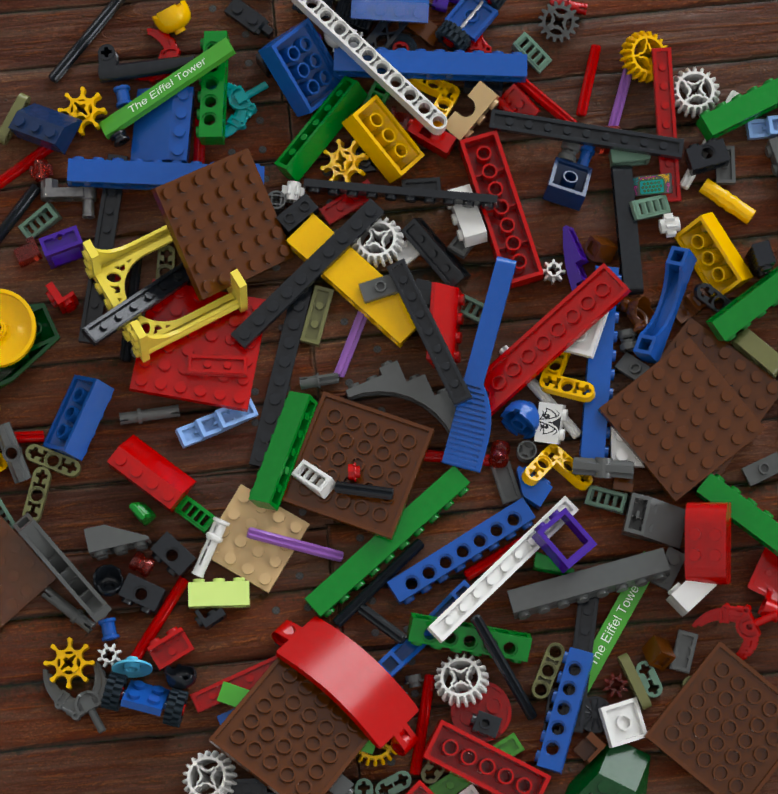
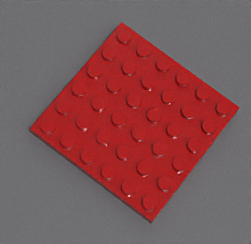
(167, 369)

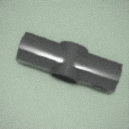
(17, 465)
(603, 467)

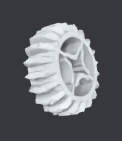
(687, 87)
(389, 232)
(452, 693)
(223, 768)

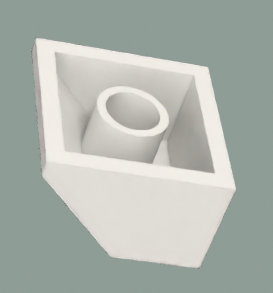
(688, 595)

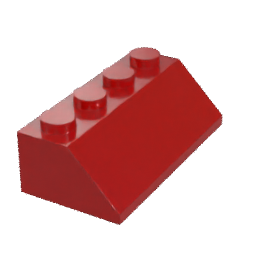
(446, 310)
(151, 472)

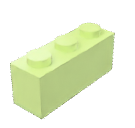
(219, 593)

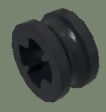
(119, 138)

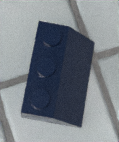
(45, 127)

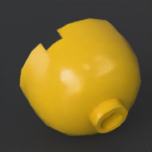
(173, 18)

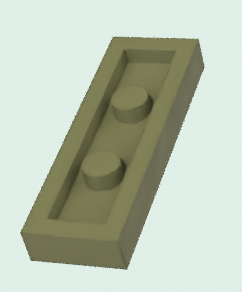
(317, 315)

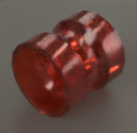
(499, 450)
(142, 564)

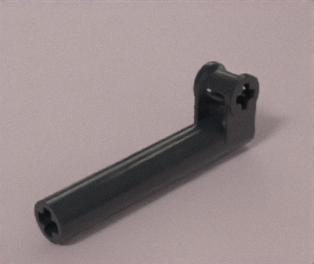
(112, 71)

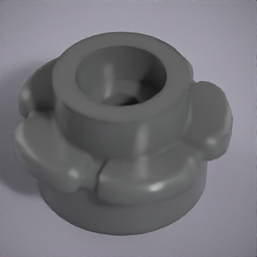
(413, 680)

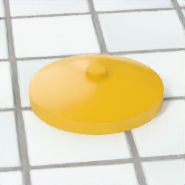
(16, 328)

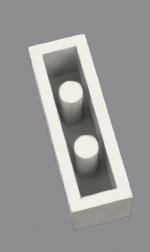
(468, 220)

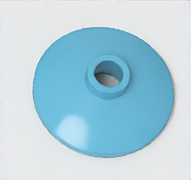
(132, 667)

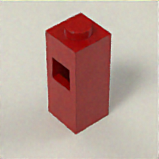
(439, 144)

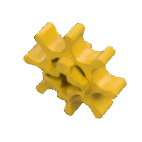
(87, 105)
(338, 158)
(62, 657)

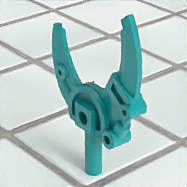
(240, 102)

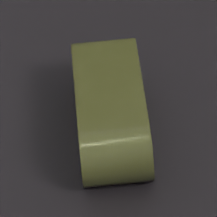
(756, 351)
(554, 664)

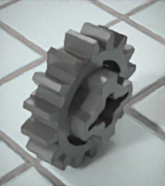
(569, 14)

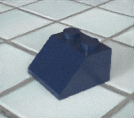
(567, 183)

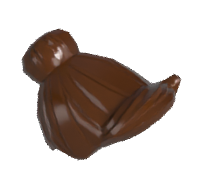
(638, 311)

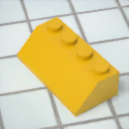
(383, 139)
(716, 256)

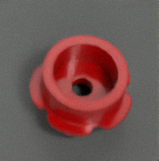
(353, 471)

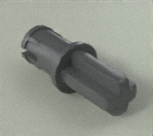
(318, 380)

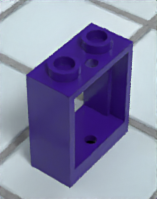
(64, 250)
(552, 551)

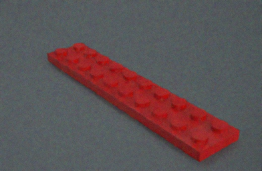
(553, 335)

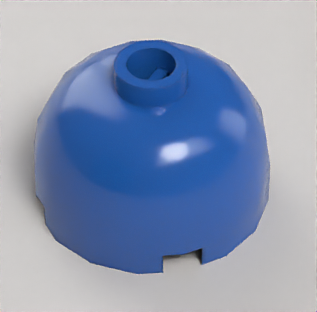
(521, 418)

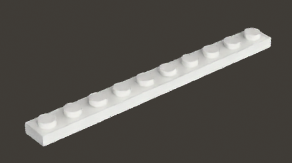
(495, 576)

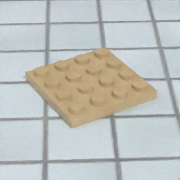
(253, 559)

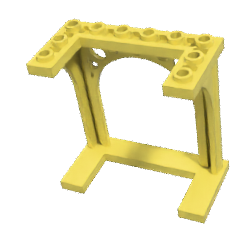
(105, 262)

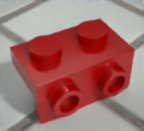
(517, 101)
(65, 304)
(170, 648)

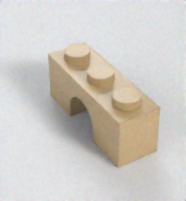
(484, 99)

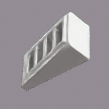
(323, 486)

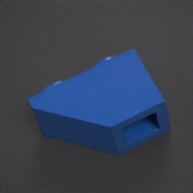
(535, 494)

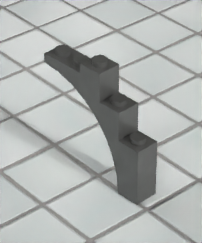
(416, 390)
(62, 567)

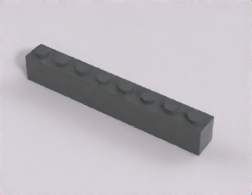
(589, 583)

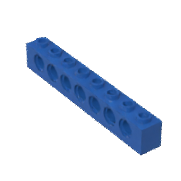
(518, 509)

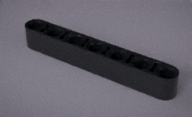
(627, 229)

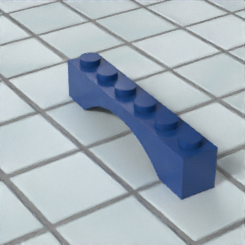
(677, 275)
(403, 653)

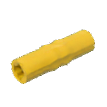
(727, 201)

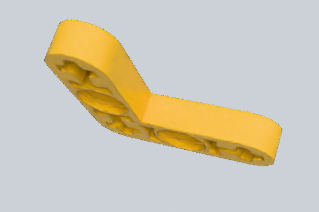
(440, 93)
(556, 376)
(556, 462)

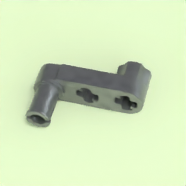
(52, 193)

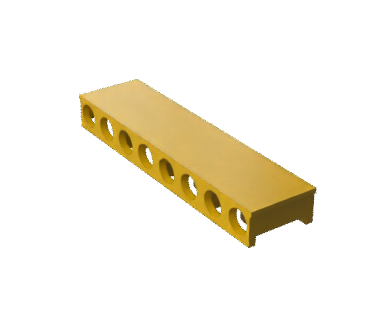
(345, 276)

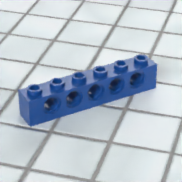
(584, 661)

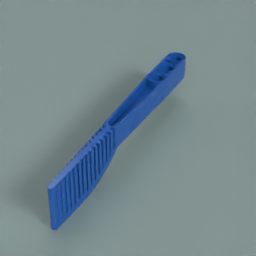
(472, 419)

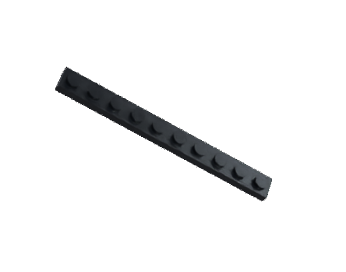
(586, 134)
(409, 194)
(104, 240)
(307, 273)
(281, 375)

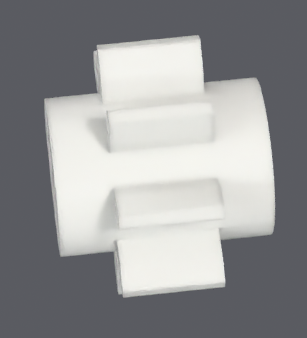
(293, 191)
(669, 225)
(557, 268)
(104, 653)

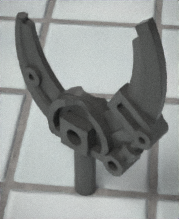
(84, 703)

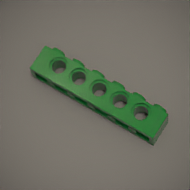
(214, 133)
(519, 652)

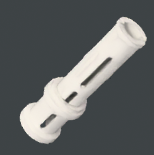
(213, 537)

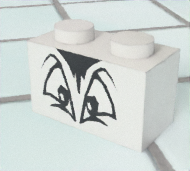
(551, 423)

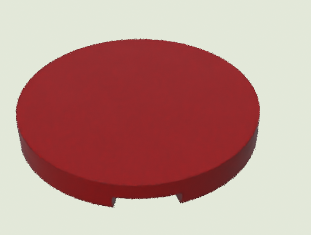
(493, 702)

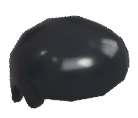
(108, 580)
(181, 676)

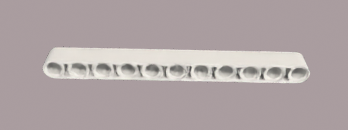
(371, 66)

